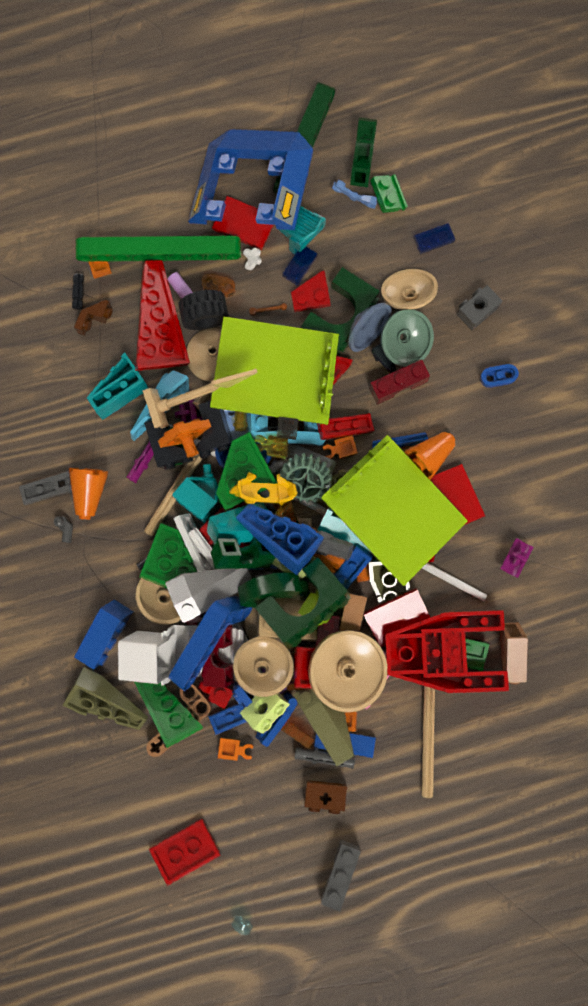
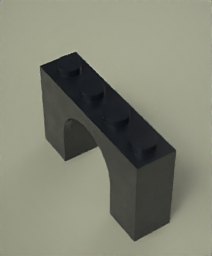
(215, 438)

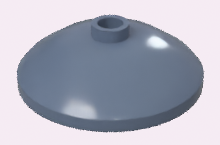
(368, 326)

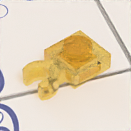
(274, 446)

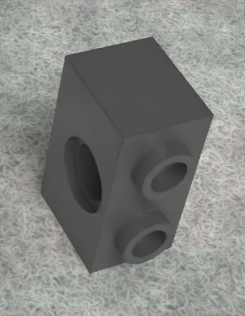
(487, 299)

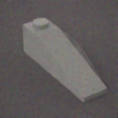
(197, 591)

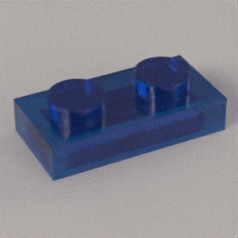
(434, 238)
(300, 265)

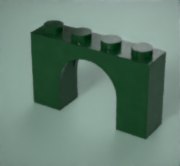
(358, 293)
(292, 628)

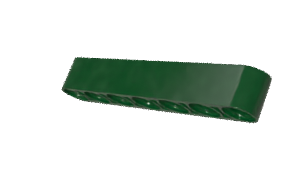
(314, 117)

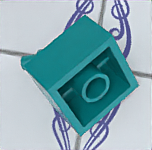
(199, 495)

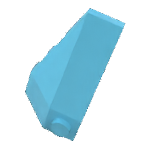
(168, 387)

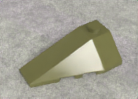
(384, 583)
(99, 697)
(328, 724)

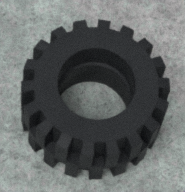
(203, 309)

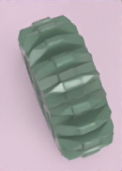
(317, 473)

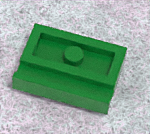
(388, 193)
(476, 653)

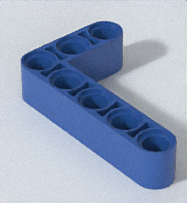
(208, 633)

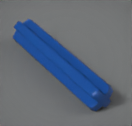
(407, 440)

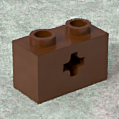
(336, 791)

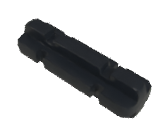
(78, 291)

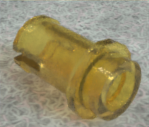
(240, 421)

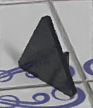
(380, 356)

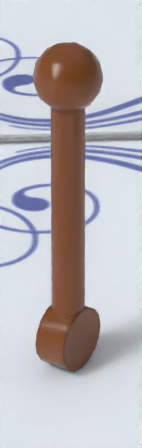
(253, 311)

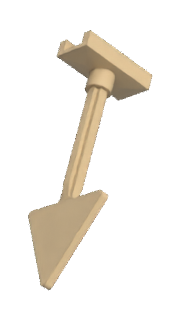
(158, 407)

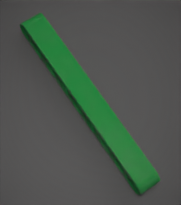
(157, 248)

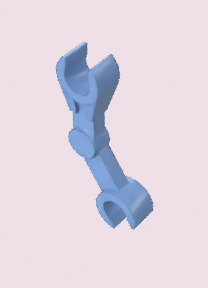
(368, 200)

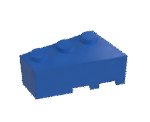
(103, 634)

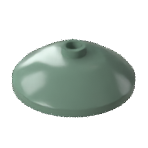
(417, 337)

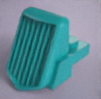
(306, 229)

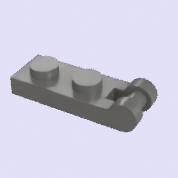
(45, 488)

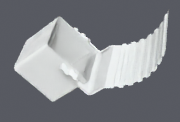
(152, 655)

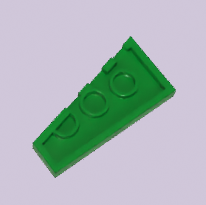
(168, 714)

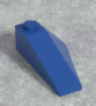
(286, 540)

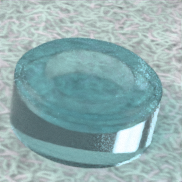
(242, 925)

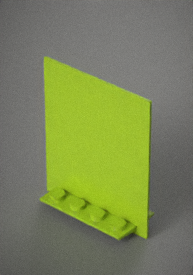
(291, 365)
(394, 510)

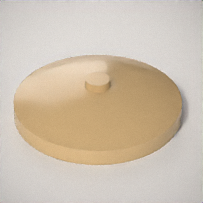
(347, 671)

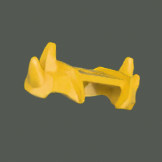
(278, 493)

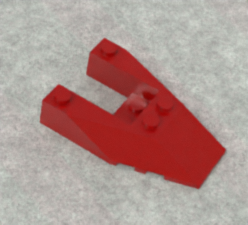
(436, 655)

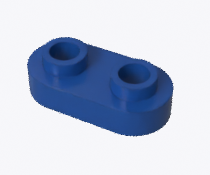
(498, 375)

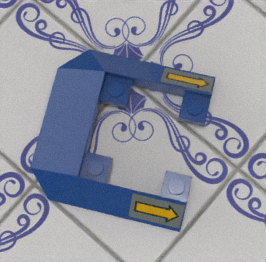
(289, 158)

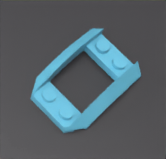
(259, 426)

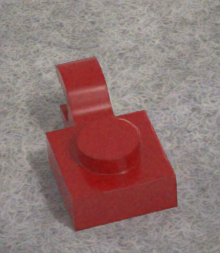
(218, 695)

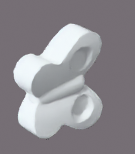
(253, 258)

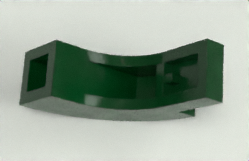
(363, 152)
(277, 585)

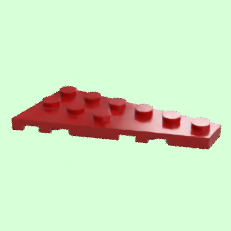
(159, 331)

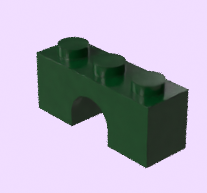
(228, 555)

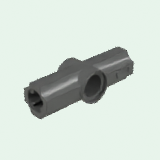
(334, 547)

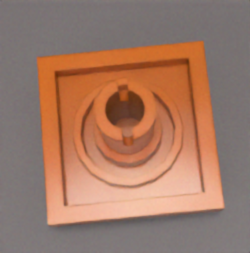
(185, 434)

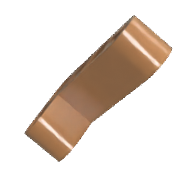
(192, 704)

